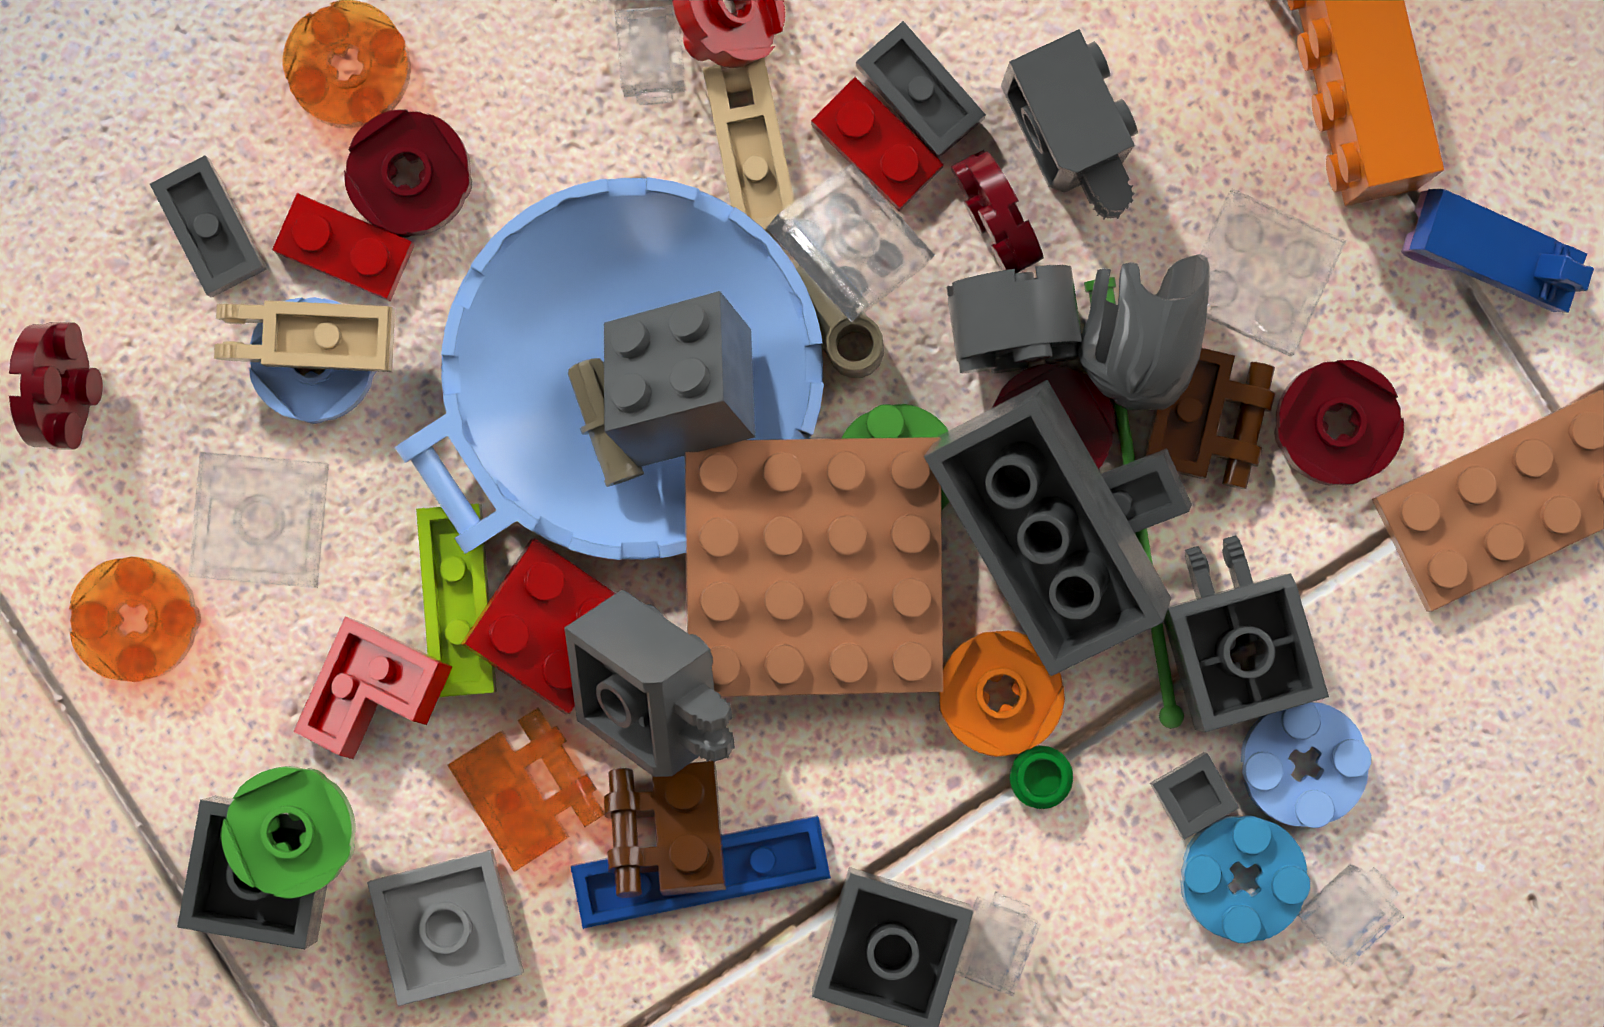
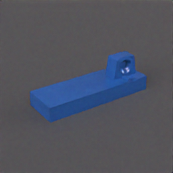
(1500, 251)

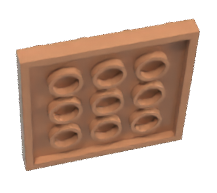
(816, 565)

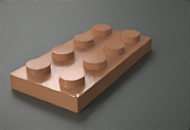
(1501, 504)

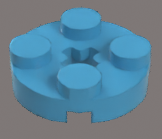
(1280, 884)

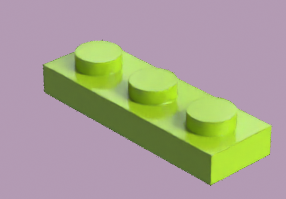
(453, 600)

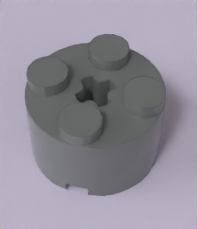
(1014, 319)

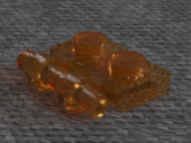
(511, 801)

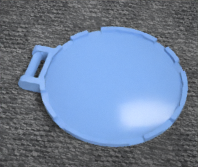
(541, 306)

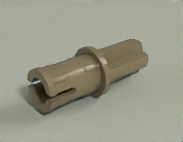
(588, 387)

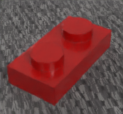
(877, 143)
(343, 247)

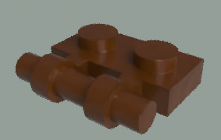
(1192, 422)
(686, 831)

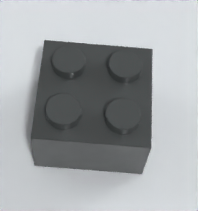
(678, 379)
(226, 906)
(892, 950)

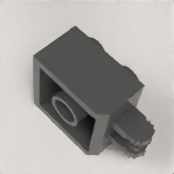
(1073, 120)
(1264, 612)
(646, 686)

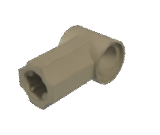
(835, 325)

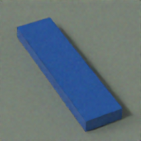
(753, 863)

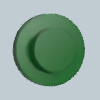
(1041, 777)

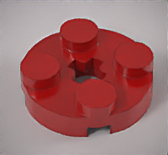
(729, 37)

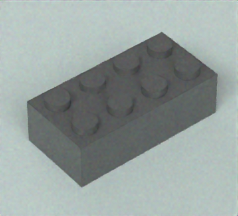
(1049, 528)

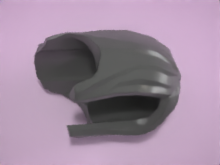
(1148, 342)

